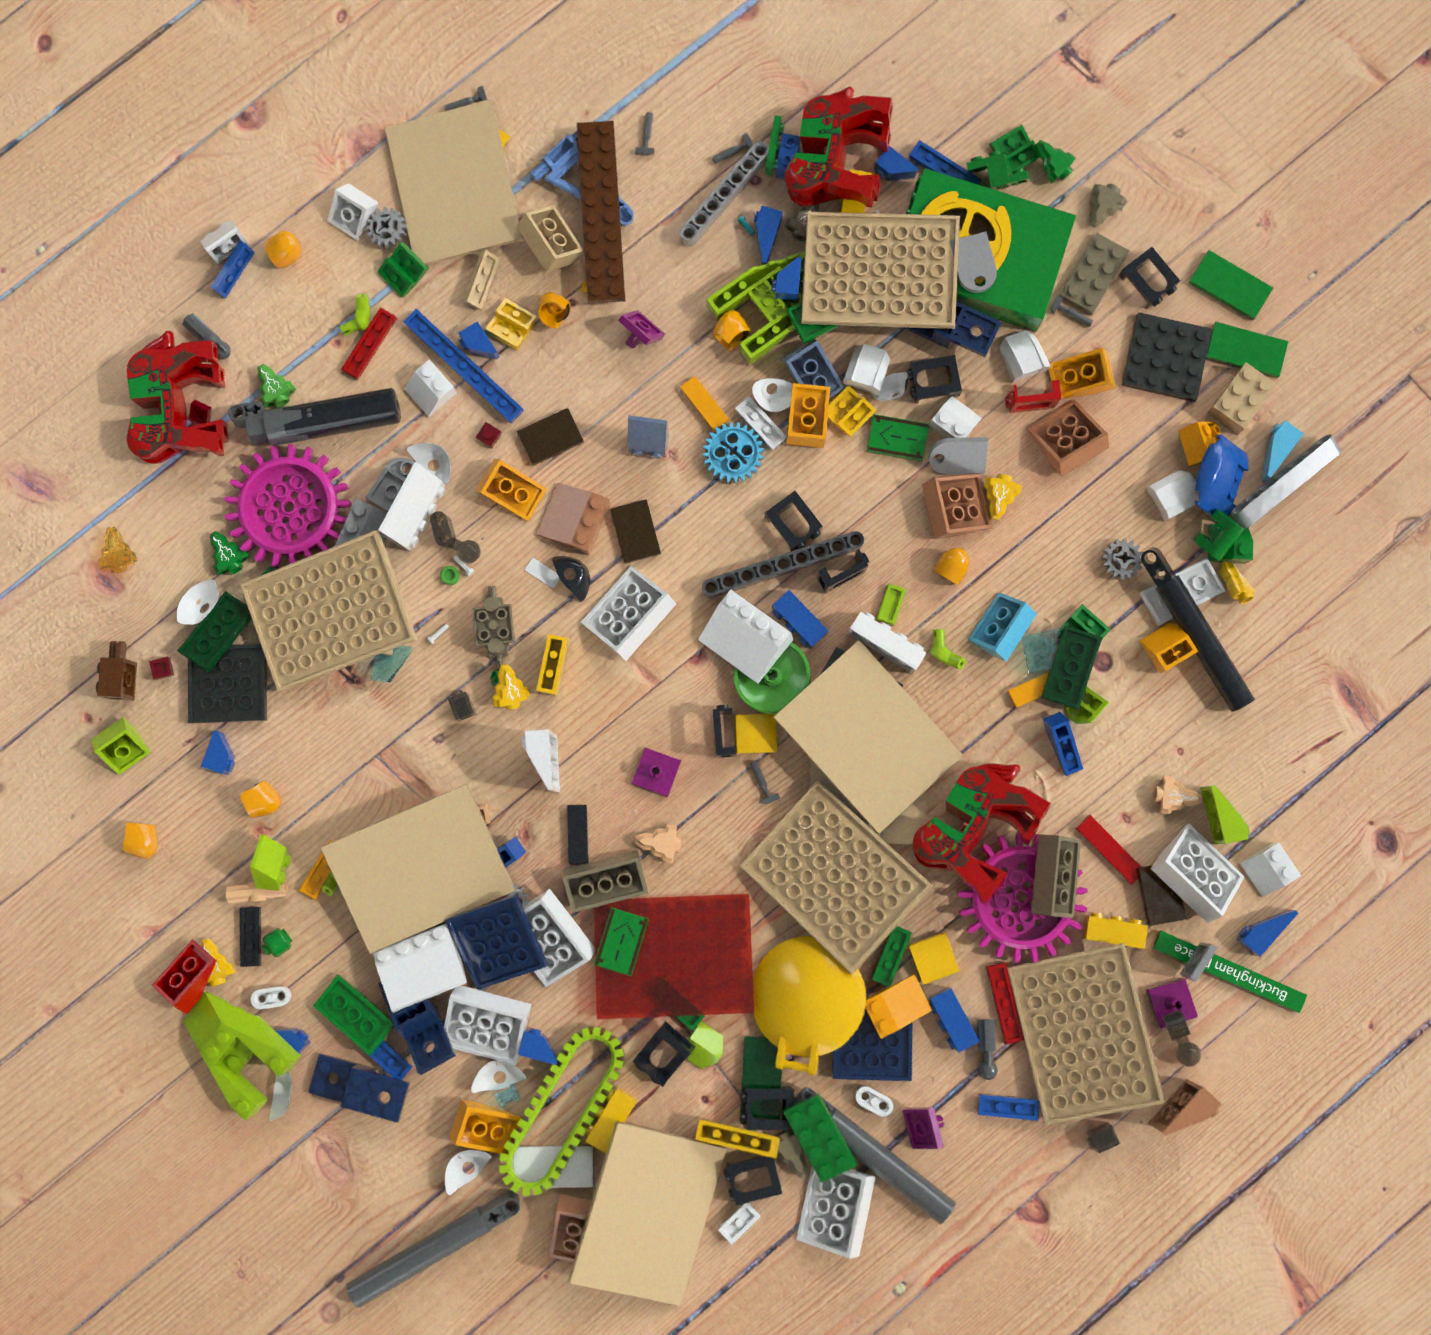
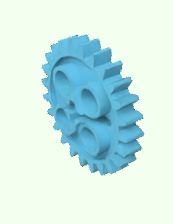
(722, 465)

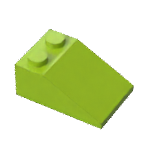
(1224, 821)

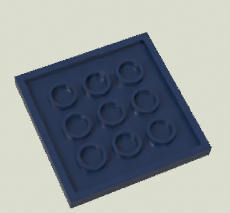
(496, 942)
(873, 1057)

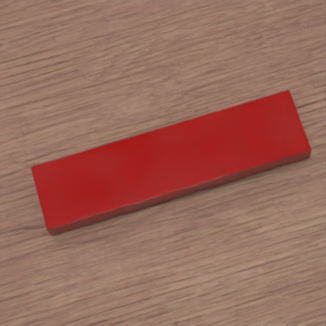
(369, 343)
(1109, 848)
(1005, 1003)

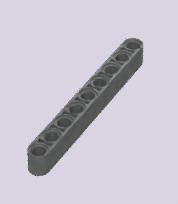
(790, 558)

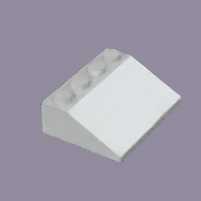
(412, 507)
(628, 613)
(745, 636)
(543, 752)
(1198, 874)
(558, 936)
(420, 967)
(486, 1024)
(836, 1212)

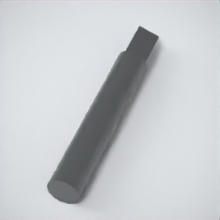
(888, 1165)
(432, 1249)

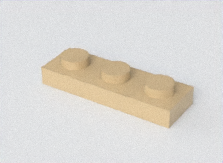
(481, 279)

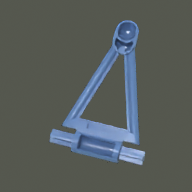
(560, 161)

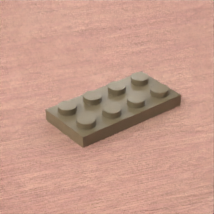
(1094, 273)

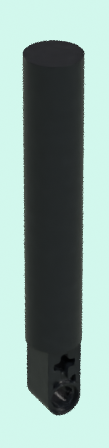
(1193, 623)

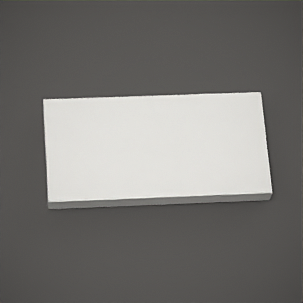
(1199, 580)
(534, 1162)

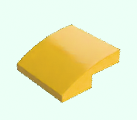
(511, 324)
(849, 411)
(755, 733)
(933, 958)

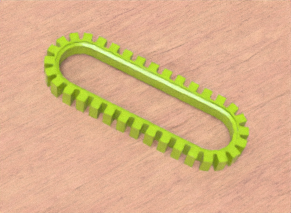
(539, 1102)

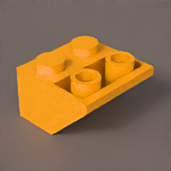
(1197, 439)
(1168, 646)

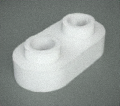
(271, 997)
(873, 1101)

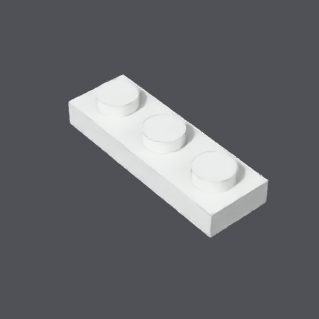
(761, 423)

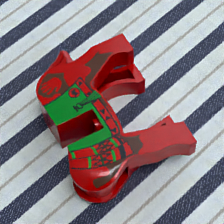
(825, 131)
(157, 381)
(975, 799)

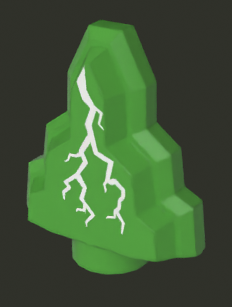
(273, 388)

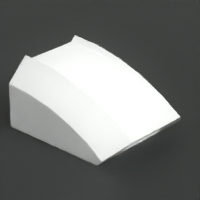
(1023, 355)
(867, 369)
(1174, 494)

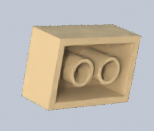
(550, 238)
(1242, 398)

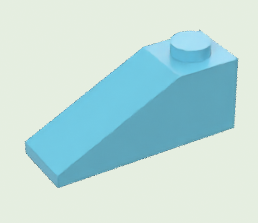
(1279, 445)

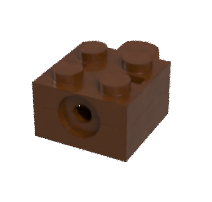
(116, 674)

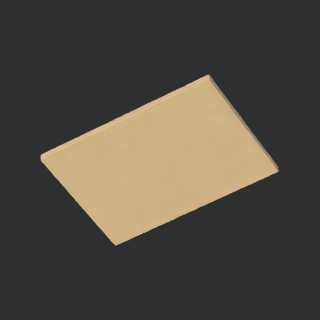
(454, 183)
(880, 270)
(328, 611)
(868, 736)
(418, 868)
(835, 876)
(1085, 1035)
(647, 1214)

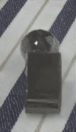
(467, 550)
(1186, 1052)

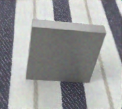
(1198, 961)

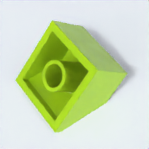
(120, 746)
(269, 864)

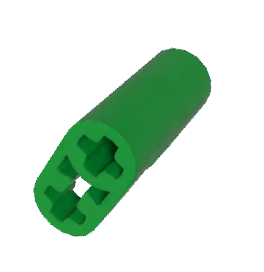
(1224, 540)

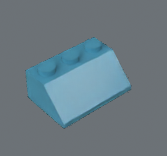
(1002, 626)

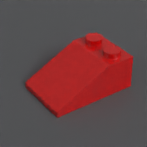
(186, 977)

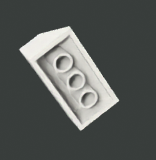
(887, 643)

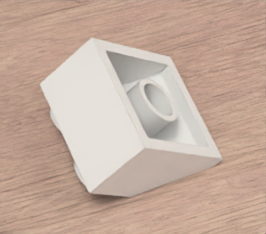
(351, 210)
(222, 241)
(429, 388)
(954, 420)
(1270, 869)

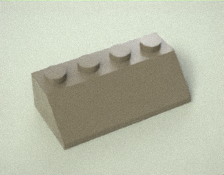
(1056, 876)
(604, 881)

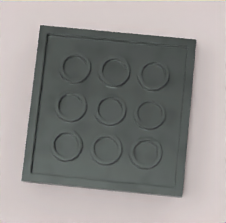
(1166, 357)
(231, 690)

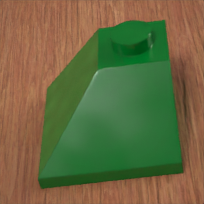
(1240, 551)

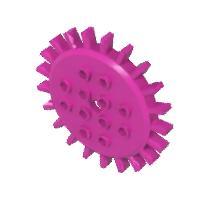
(255, 497)
(1004, 925)

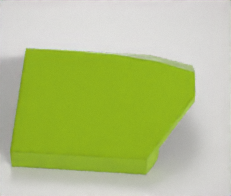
(1089, 709)
(708, 1046)

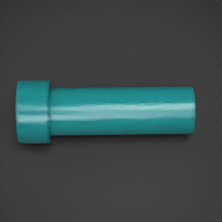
(741, 220)

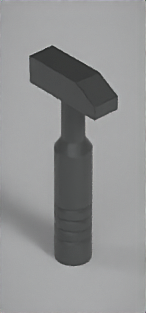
(467, 101)
(646, 136)
(733, 150)
(1070, 312)
(763, 784)

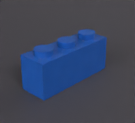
(799, 619)
(953, 1020)

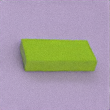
(891, 604)

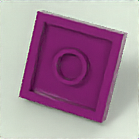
(640, 328)
(656, 772)
(1170, 998)
(923, 1127)

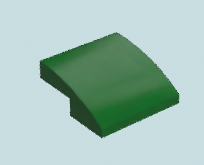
(1017, 148)
(402, 269)
(1086, 621)

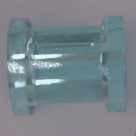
(507, 1096)

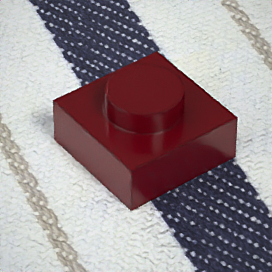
(200, 412)
(488, 435)
(161, 668)

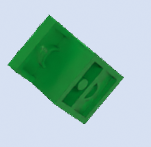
(998, 170)

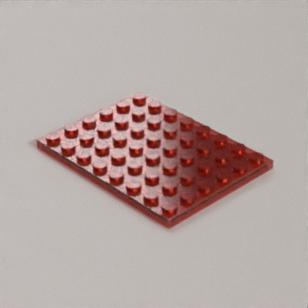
(689, 960)

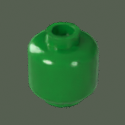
(276, 942)

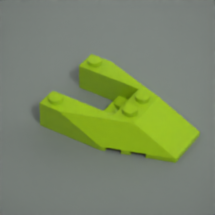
(757, 285)
(228, 1041)

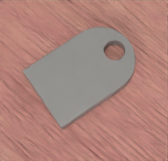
(974, 262)
(959, 455)
(389, 483)

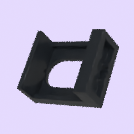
(1151, 296)
(920, 393)
(793, 541)
(829, 584)
(721, 752)
(674, 1039)
(750, 1095)
(736, 1168)

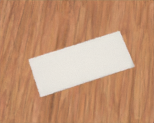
(542, 573)

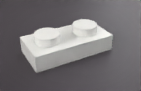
(739, 1222)

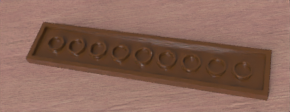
(600, 212)

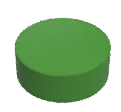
(449, 575)

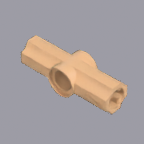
(249, 893)

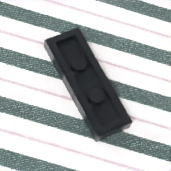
(577, 834)
(250, 936)

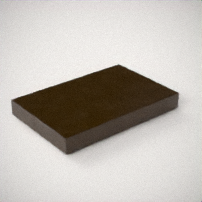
(550, 436)
(635, 531)
(1159, 900)

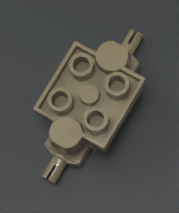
(494, 626)

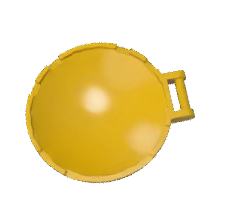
(806, 1001)

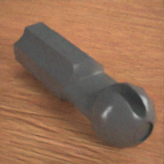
(204, 333)
(987, 1045)

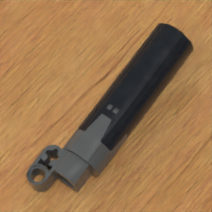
(317, 418)

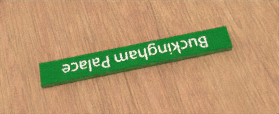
(1233, 973)

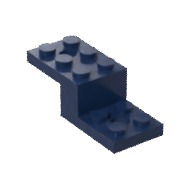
(965, 320)
(420, 1027)
(359, 1087)

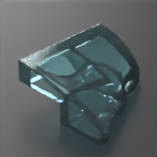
(1040, 649)
(387, 667)

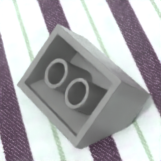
(360, 521)

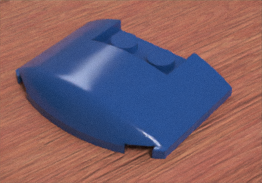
(1220, 476)

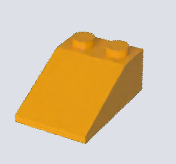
(1083, 374)
(808, 415)
(511, 489)
(897, 1006)
(482, 1127)

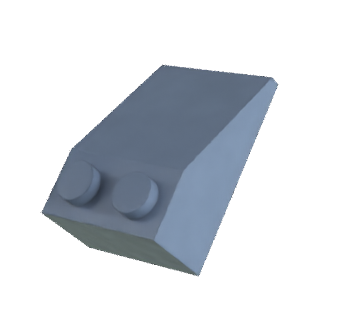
(811, 366)
(647, 436)

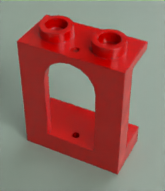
(1036, 402)

